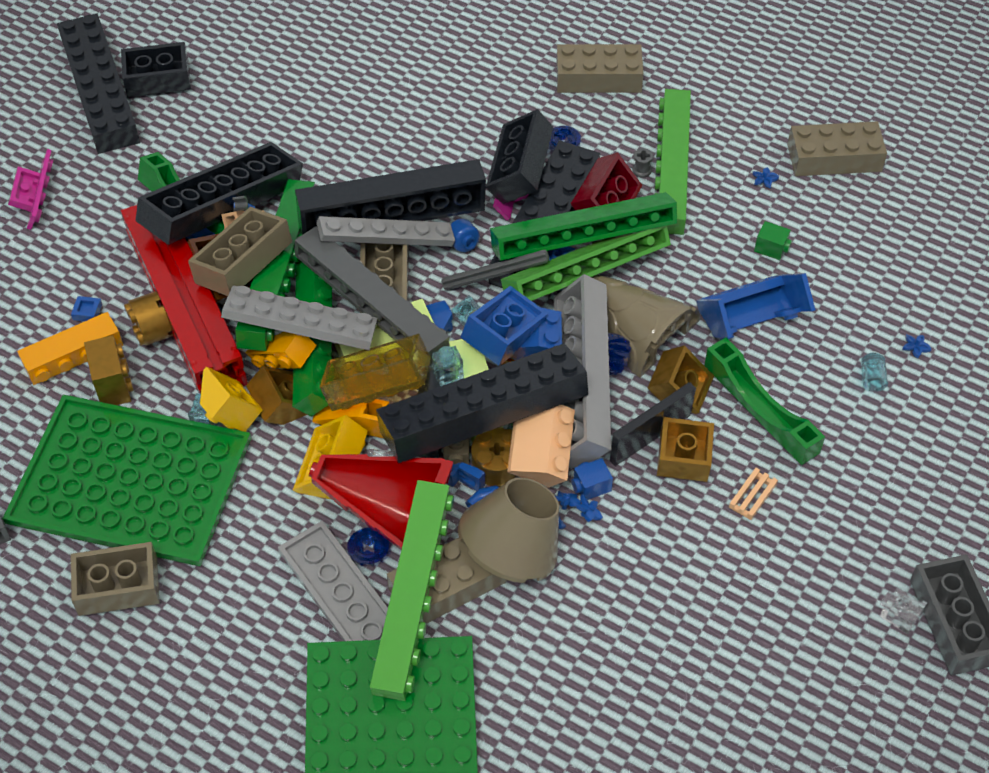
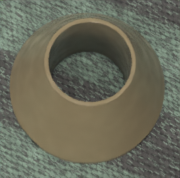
(513, 531)

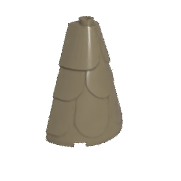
(644, 320)

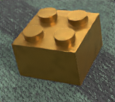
(109, 370)
(685, 449)

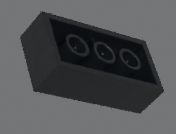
(519, 157)

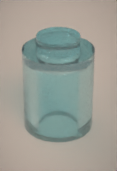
(874, 372)

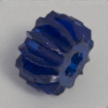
(618, 353)

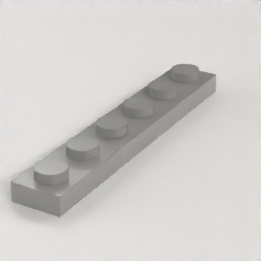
(385, 231)

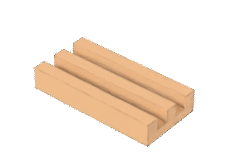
(763, 478)

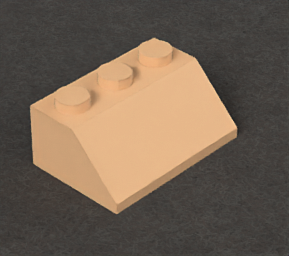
(542, 446)

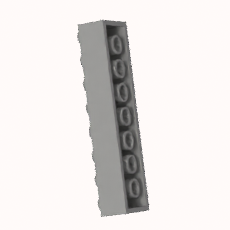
(586, 335)

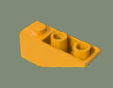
(285, 351)
(361, 413)

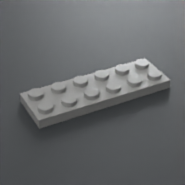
(299, 317)
(335, 584)

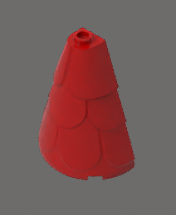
(377, 487)

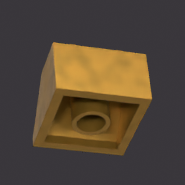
(677, 369)
(274, 394)

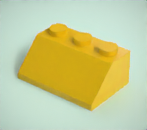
(331, 438)

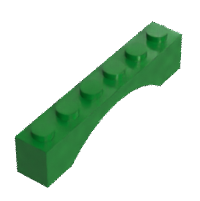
(158, 172)
(791, 431)

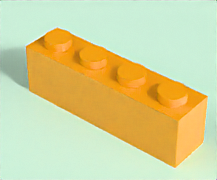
(65, 349)

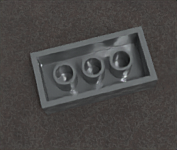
(955, 611)

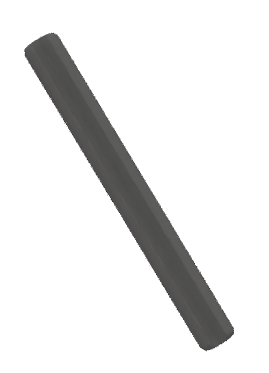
(495, 270)

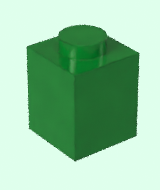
(773, 241)

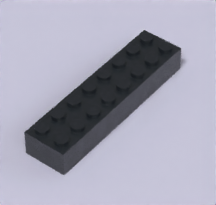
(98, 83)
(557, 188)
(404, 195)
(202, 197)
(482, 402)

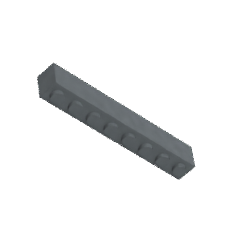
(367, 291)

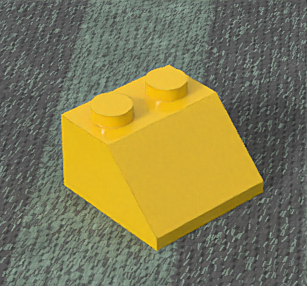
(227, 401)

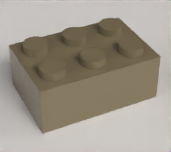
(114, 578)

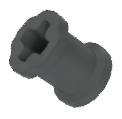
(642, 162)

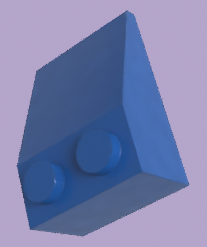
(503, 325)
(544, 337)

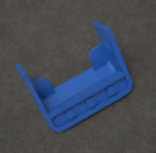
(756, 302)

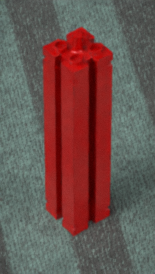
(190, 308)

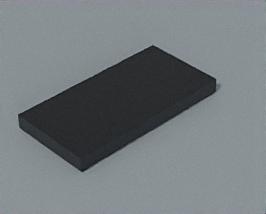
(648, 425)

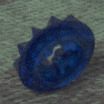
(561, 132)
(367, 536)

